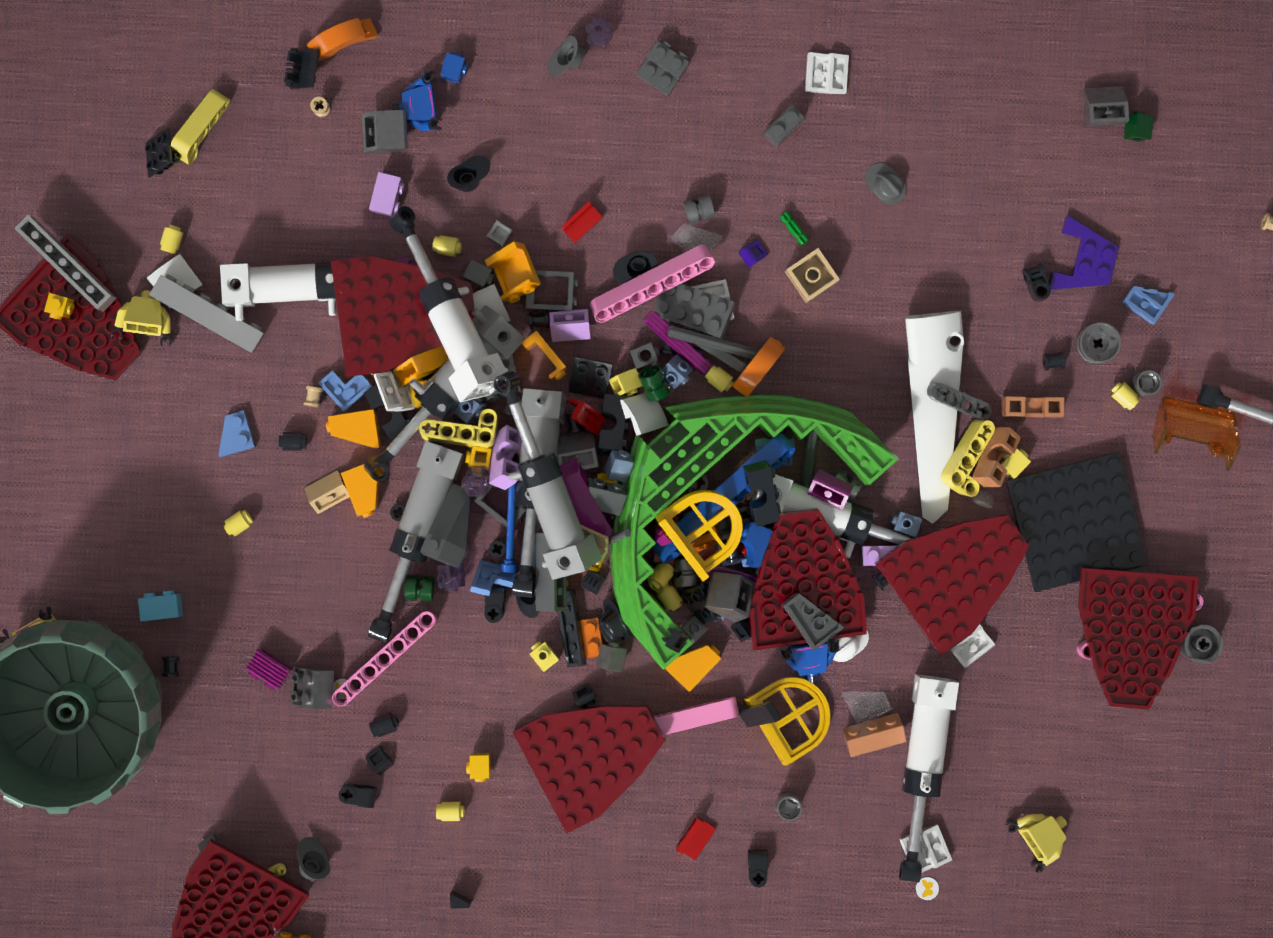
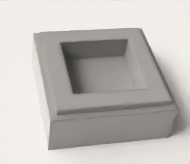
(499, 233)

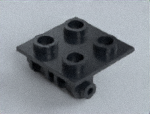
(303, 69)
(159, 154)
(590, 377)
(694, 599)

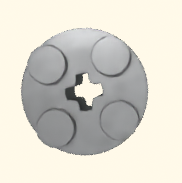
(1211, 647)

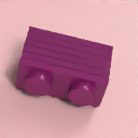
(830, 489)
(269, 669)

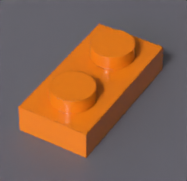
(591, 636)

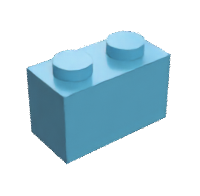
(160, 607)

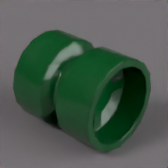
(653, 383)
(412, 588)

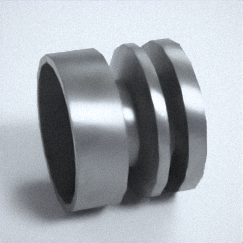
(1109, 342)

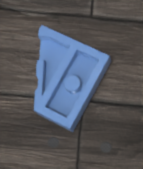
(1147, 303)
(236, 434)

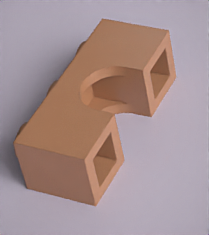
(1033, 407)
(989, 470)

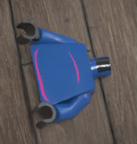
(420, 104)
(810, 662)

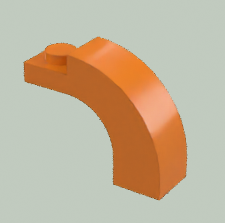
(341, 36)
(759, 366)

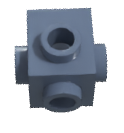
(677, 371)
(470, 410)

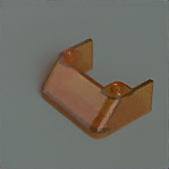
(1198, 424)

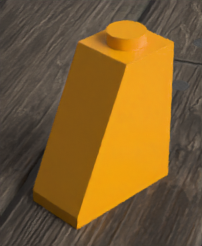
(420, 365)
(356, 427)
(362, 490)
(694, 665)

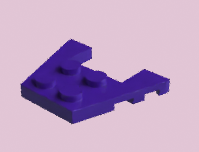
(1093, 260)

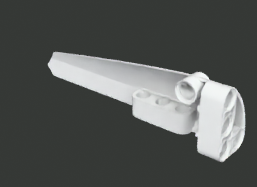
(933, 361)

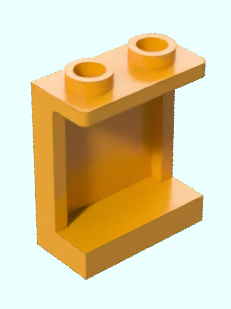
(514, 271)
(535, 339)

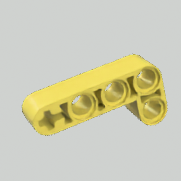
(199, 125)
(458, 430)
(979, 434)

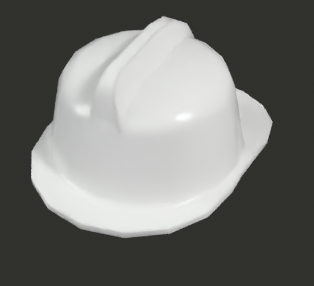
(850, 646)

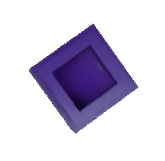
(753, 253)

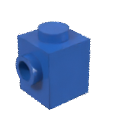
(454, 67)

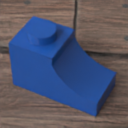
(756, 542)

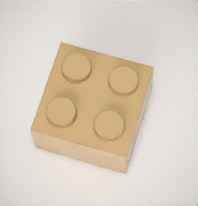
(812, 275)

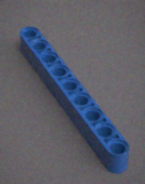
(734, 488)

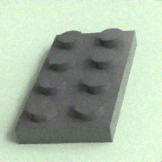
(695, 309)

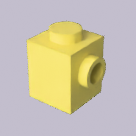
(626, 383)
(1015, 463)
(544, 655)

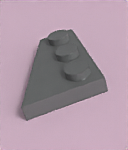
(811, 621)

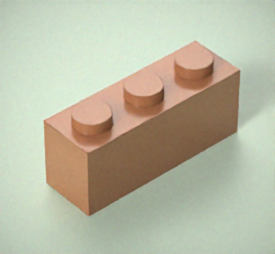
(874, 735)

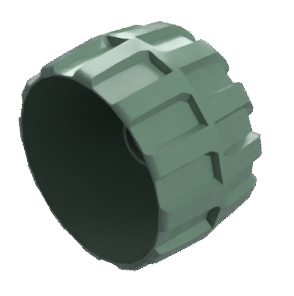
(80, 754)

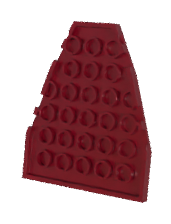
(382, 314)
(77, 342)
(810, 561)
(954, 575)
(1135, 629)
(589, 757)
(234, 898)

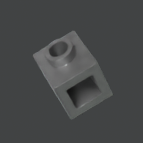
(611, 657)

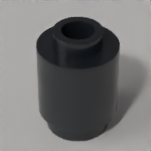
(293, 441)
(384, 725)

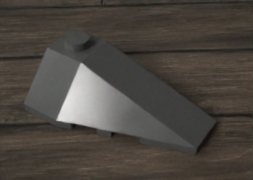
(449, 531)

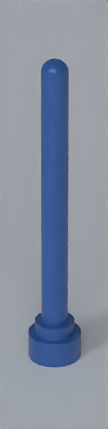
(509, 563)

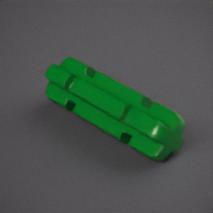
(794, 228)

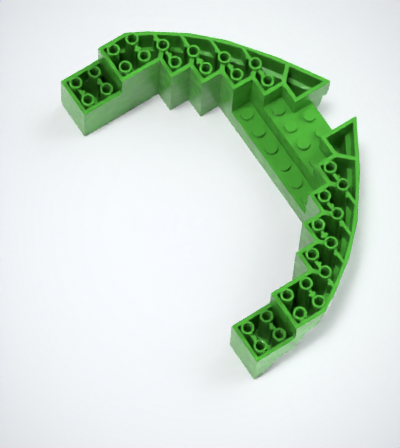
(683, 453)

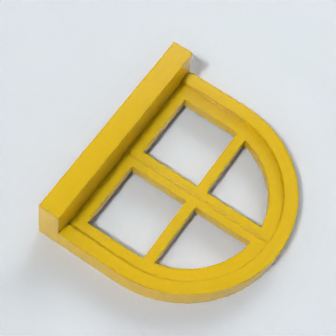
(683, 542)
(772, 730)

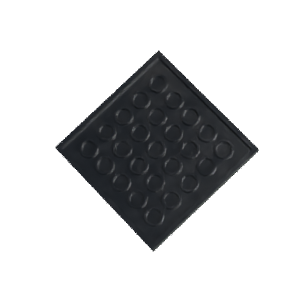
(1076, 520)

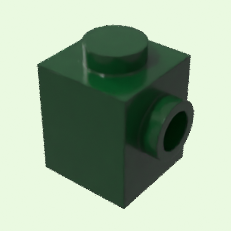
(1139, 127)

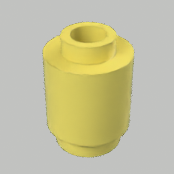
(171, 239)
(447, 245)
(719, 379)
(1125, 395)
(238, 523)
(660, 576)
(669, 597)
(450, 811)

